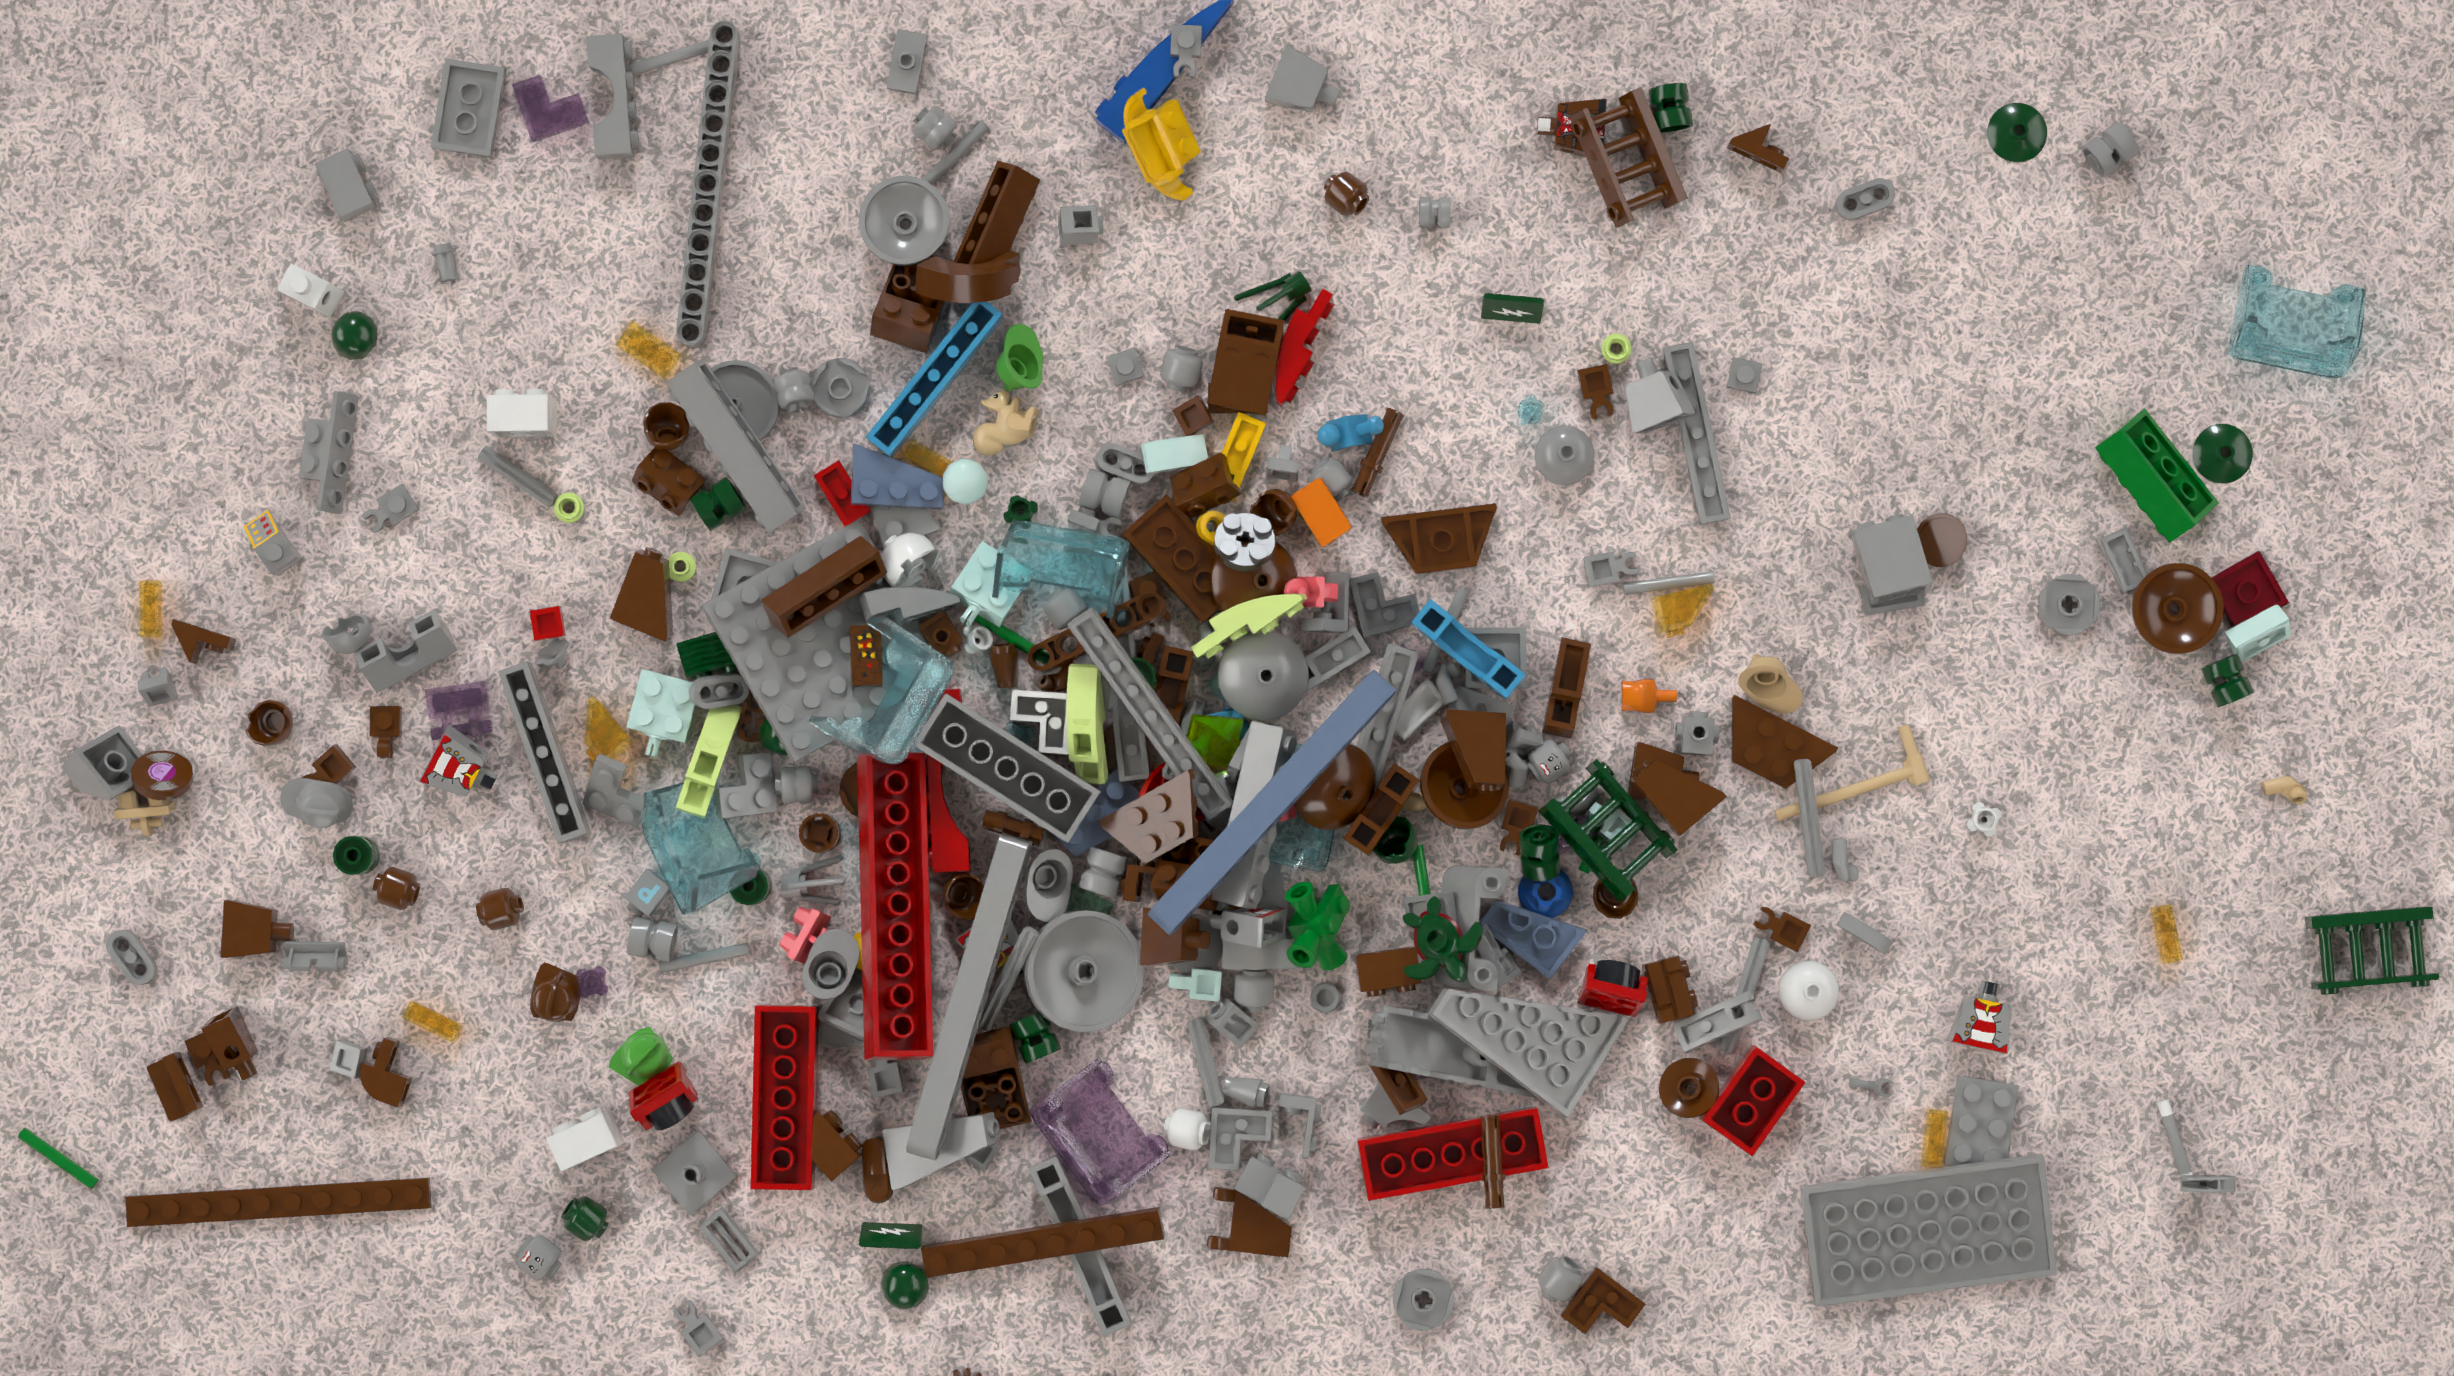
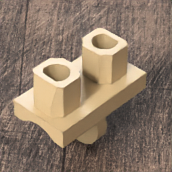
(130, 808)

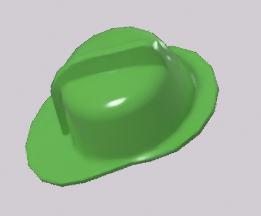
(1021, 360)
(641, 1056)

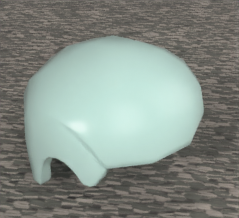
(965, 481)

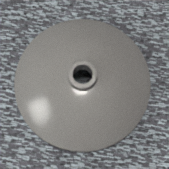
(902, 200)
(1241, 675)

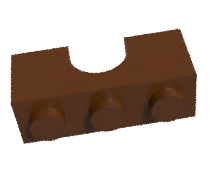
(1174, 679)
(1382, 809)

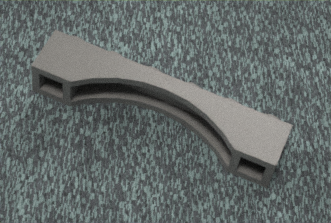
(1090, 1266)

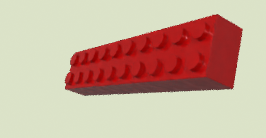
(895, 909)

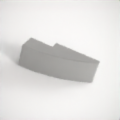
(906, 603)
(1251, 958)

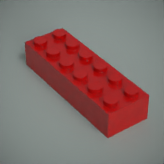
(784, 1096)
(1448, 1154)

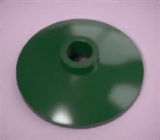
(2006, 142)
(2208, 458)

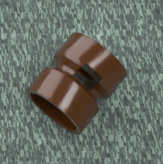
(820, 833)

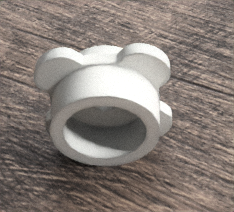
(984, 637)
(1976, 823)

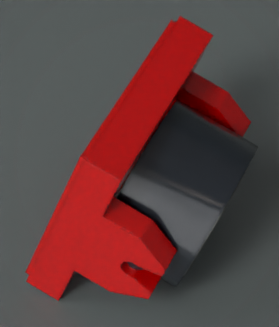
(1613, 987)
(663, 1098)

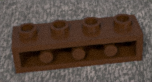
(998, 214)
(824, 586)

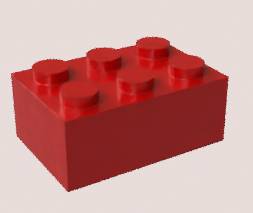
(1752, 1100)

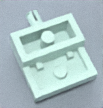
(976, 588)
(661, 709)

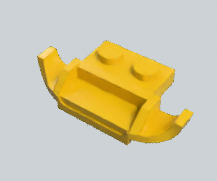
(1160, 143)

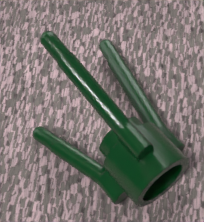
(1293, 287)

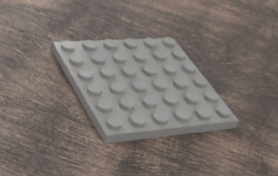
(811, 668)

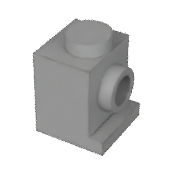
(1076, 216)

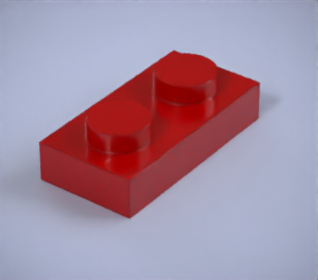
(837, 488)

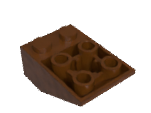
(903, 314)
(1245, 362)
(995, 1079)

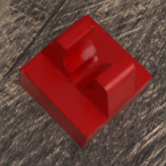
(547, 623)

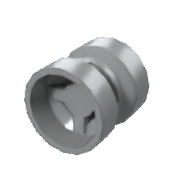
(1427, 212)

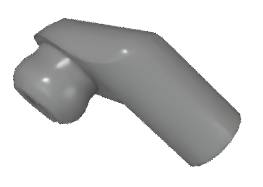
(1518, 771)
(1583, 806)
(1840, 862)

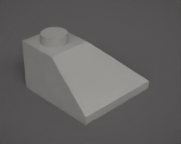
(103, 765)

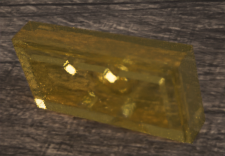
(648, 350)

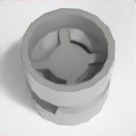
(2114, 147)
(1104, 493)
(1103, 872)
(652, 939)

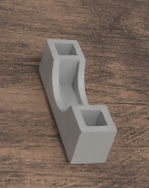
(615, 133)

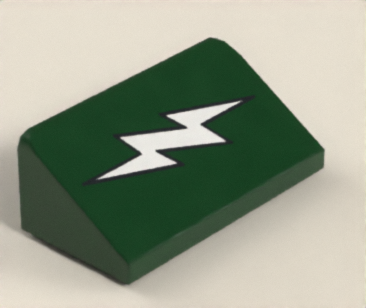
(1512, 308)
(891, 1235)

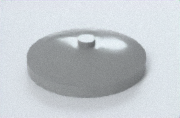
(1084, 971)

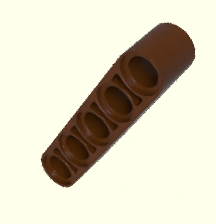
(1140, 619)

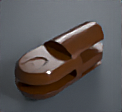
(875, 1171)

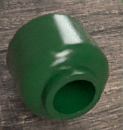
(585, 1218)

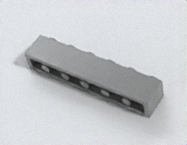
(735, 445)
(544, 752)
(1264, 755)

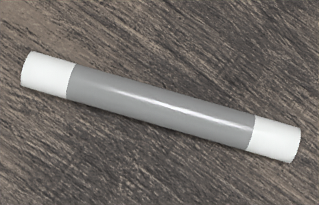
(2174, 1137)

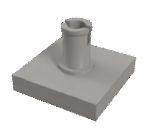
(694, 1172)

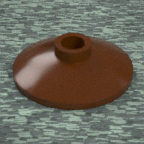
(1677, 1079)

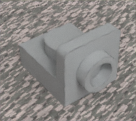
(1232, 1022)

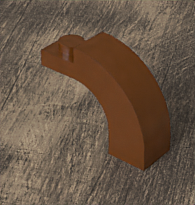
(968, 282)

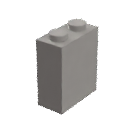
(1891, 559)

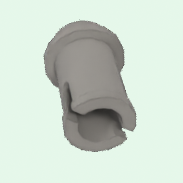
(445, 262)

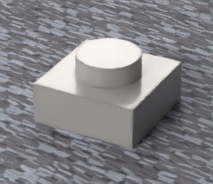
(1125, 366)
(1744, 375)
(348, 1058)

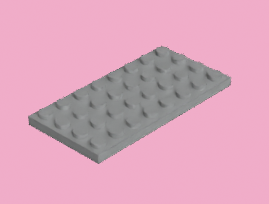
(1928, 1230)

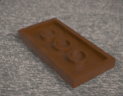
(1176, 554)

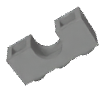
(388, 665)

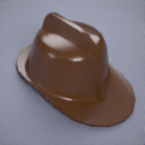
(554, 994)

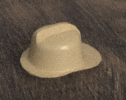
(1770, 685)

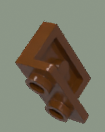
(667, 480)
(1204, 486)

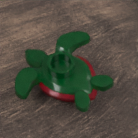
(1440, 943)

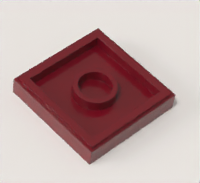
(2248, 589)

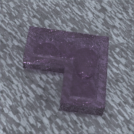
(547, 117)

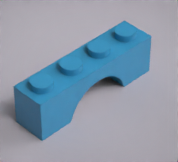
(1467, 649)

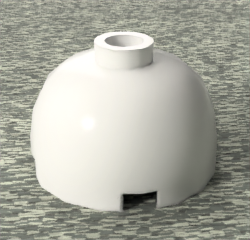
(907, 557)
(1808, 990)

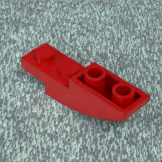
(1293, 356)

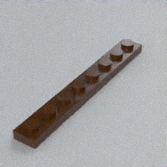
(1043, 1242)

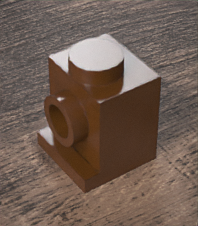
(938, 623)

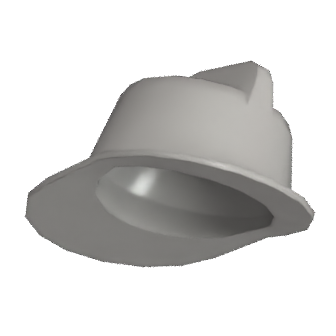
(316, 802)
(1048, 884)
(830, 964)

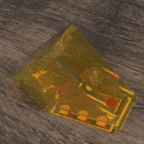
(1679, 609)
(604, 732)

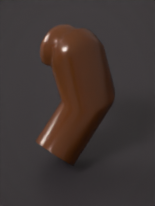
(1055, 682)

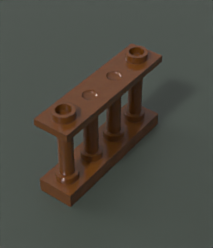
(1653, 150)

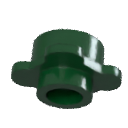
(1018, 503)

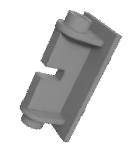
(325, 955)

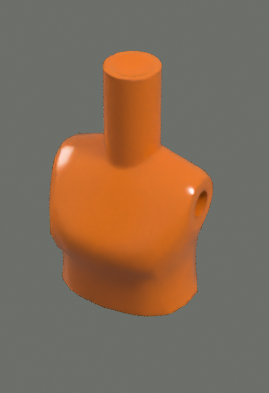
(1643, 695)

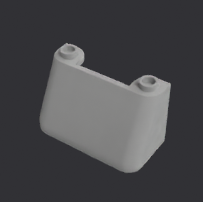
(1469, 886)

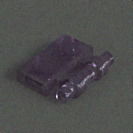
(456, 701)

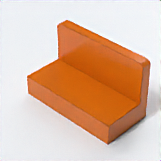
(1321, 512)

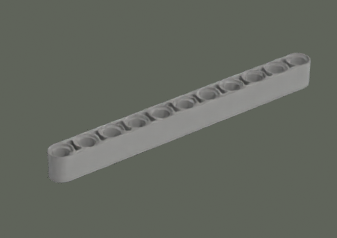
(703, 170)
(969, 997)

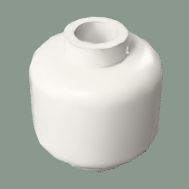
(1187, 1129)

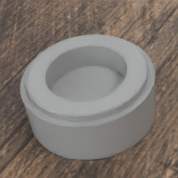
(1325, 997)

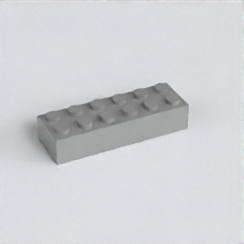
(1006, 768)

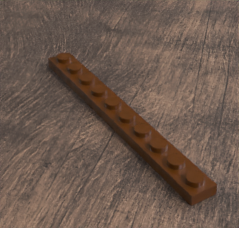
(278, 1202)

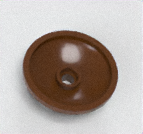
(1236, 587)
(2197, 602)
(1323, 801)
(1457, 810)

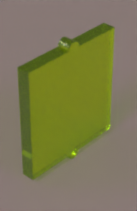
(1215, 737)

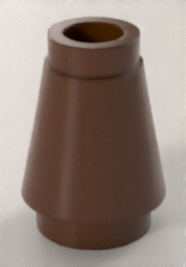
(1004, 664)

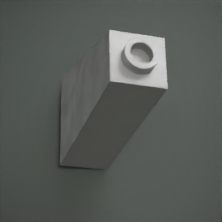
(963, 1139)

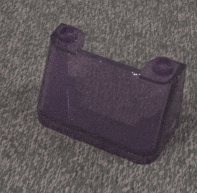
(1097, 1134)

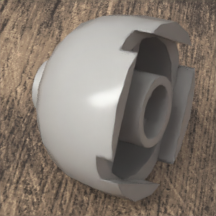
(1564, 455)

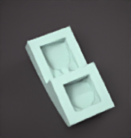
(1173, 453)

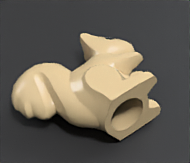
(1010, 427)

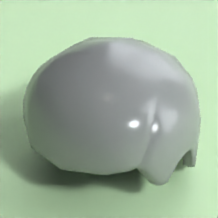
(346, 642)

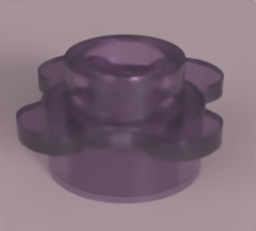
(585, 976)

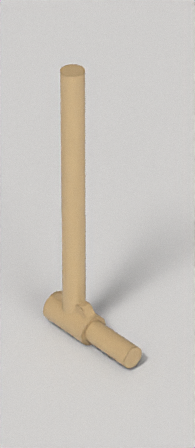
(1913, 770)

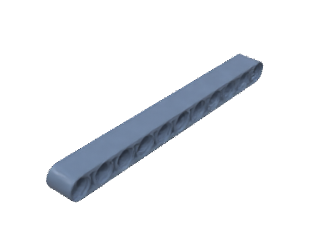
(1272, 802)

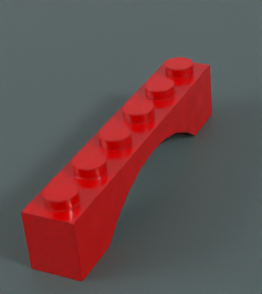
(949, 845)

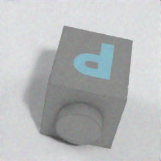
(647, 893)

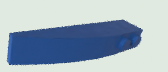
(1153, 73)

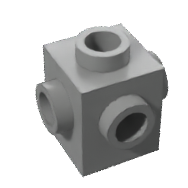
(1688, 742)

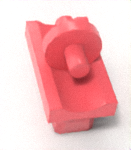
(1315, 590)
(814, 924)

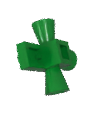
(1316, 926)

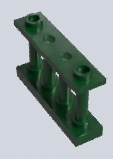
(1599, 858)
(2383, 921)

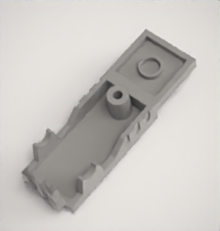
(1424, 1047)

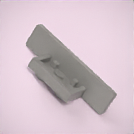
(328, 451)

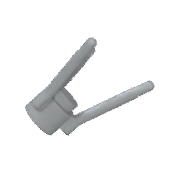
(796, 884)

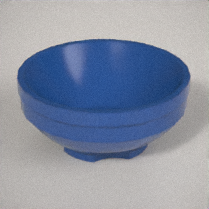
(1531, 901)

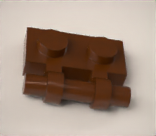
(1002, 823)

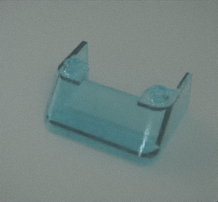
(1062, 559)
(906, 705)

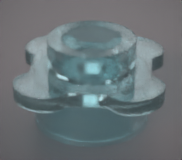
(1530, 410)
(1025, 733)

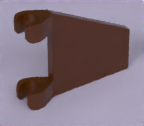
(1252, 1228)

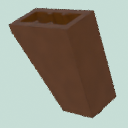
(646, 596)
(1479, 746)
(1675, 795)

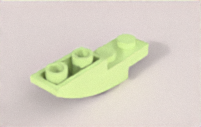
(1257, 614)
(1085, 723)
(708, 760)

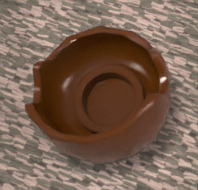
(666, 426)
(1277, 508)
(259, 729)
(954, 893)
(1612, 907)

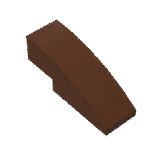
(1566, 688)

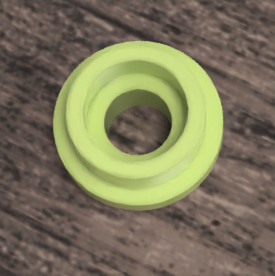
(1616, 339)
(559, 507)
(690, 569)

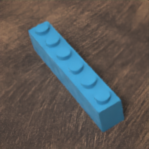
(934, 377)

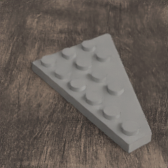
(1537, 1044)

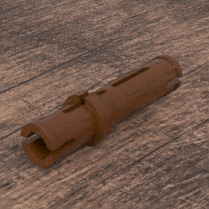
(1372, 463)
(1492, 1160)

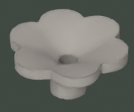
(553, 654)

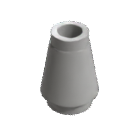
(1247, 1090)

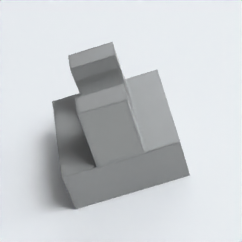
(1282, 466)
(158, 688)
(1522, 740)

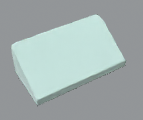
(2259, 633)

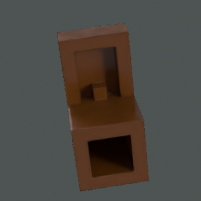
(382, 1082)

